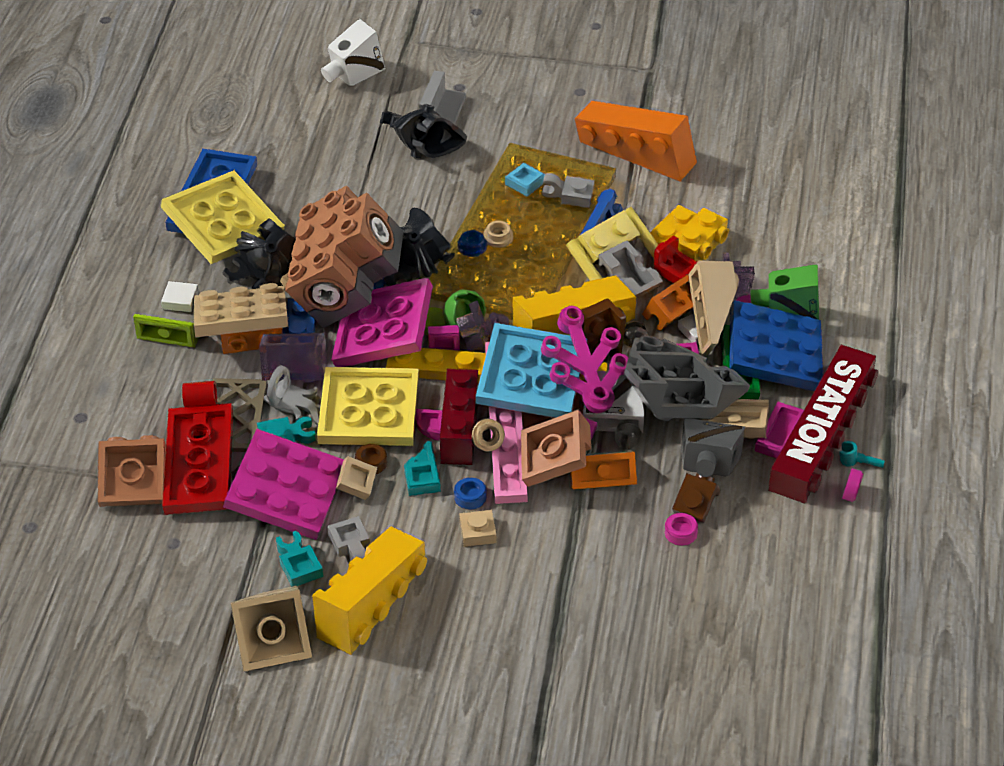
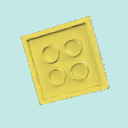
(217, 213)
(368, 406)

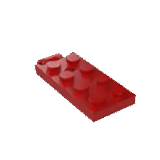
(198, 468)

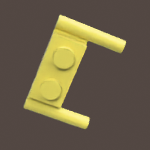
(606, 235)

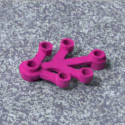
(584, 361)

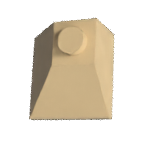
(271, 628)

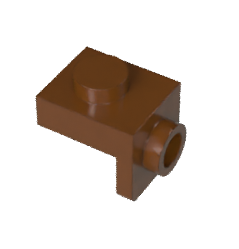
(696, 496)

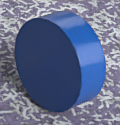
(470, 493)

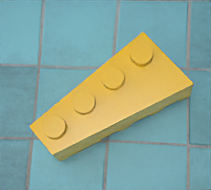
(544, 309)
(367, 590)

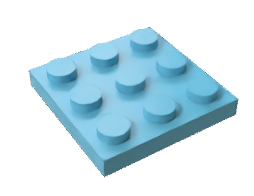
(518, 373)

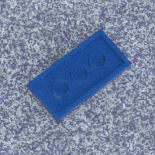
(214, 164)

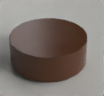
(373, 455)

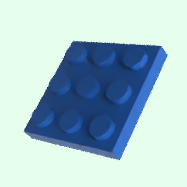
(775, 345)

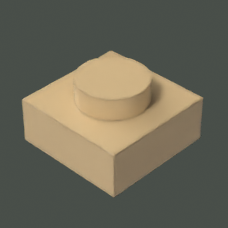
(356, 478)
(477, 528)

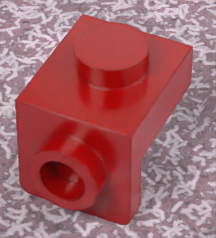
(671, 262)

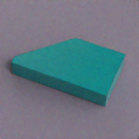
(422, 472)

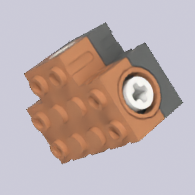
(340, 253)

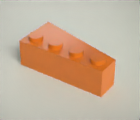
(640, 136)

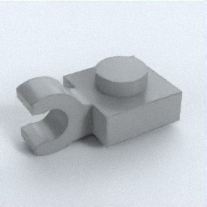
(572, 191)
(349, 538)

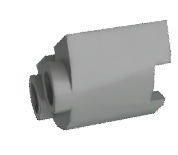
(628, 267)

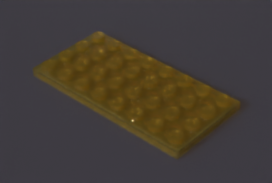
(539, 227)

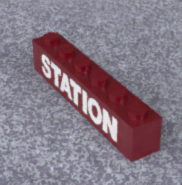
(823, 424)

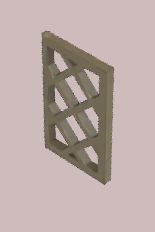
(257, 403)

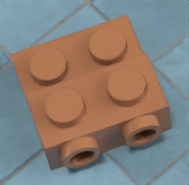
(554, 447)
(131, 471)

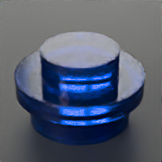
(472, 243)

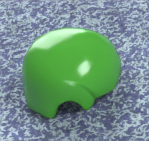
(458, 305)

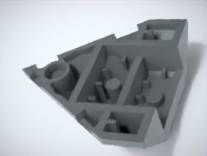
(679, 381)

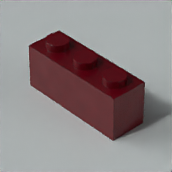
(458, 417)

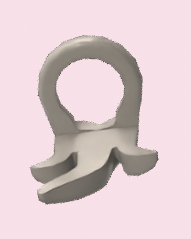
(288, 397)

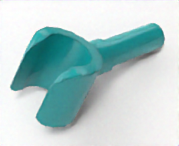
(849, 456)

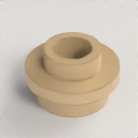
(498, 234)
(497, 437)

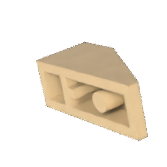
(712, 293)

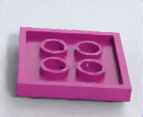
(386, 327)
(285, 484)

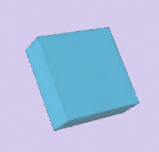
(524, 179)

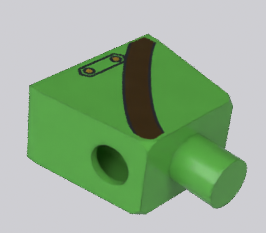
(791, 291)

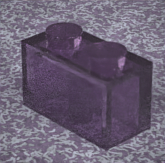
(301, 353)

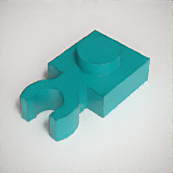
(293, 432)
(298, 562)

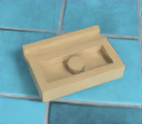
(747, 413)

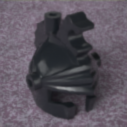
(425, 132)
(420, 249)
(262, 259)

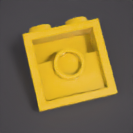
(696, 231)

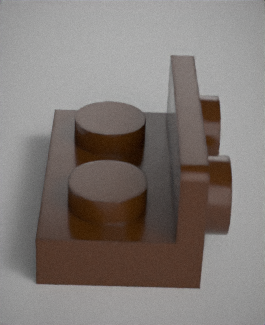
(599, 317)

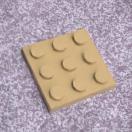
(240, 310)

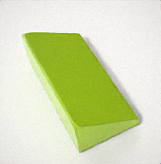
(165, 330)

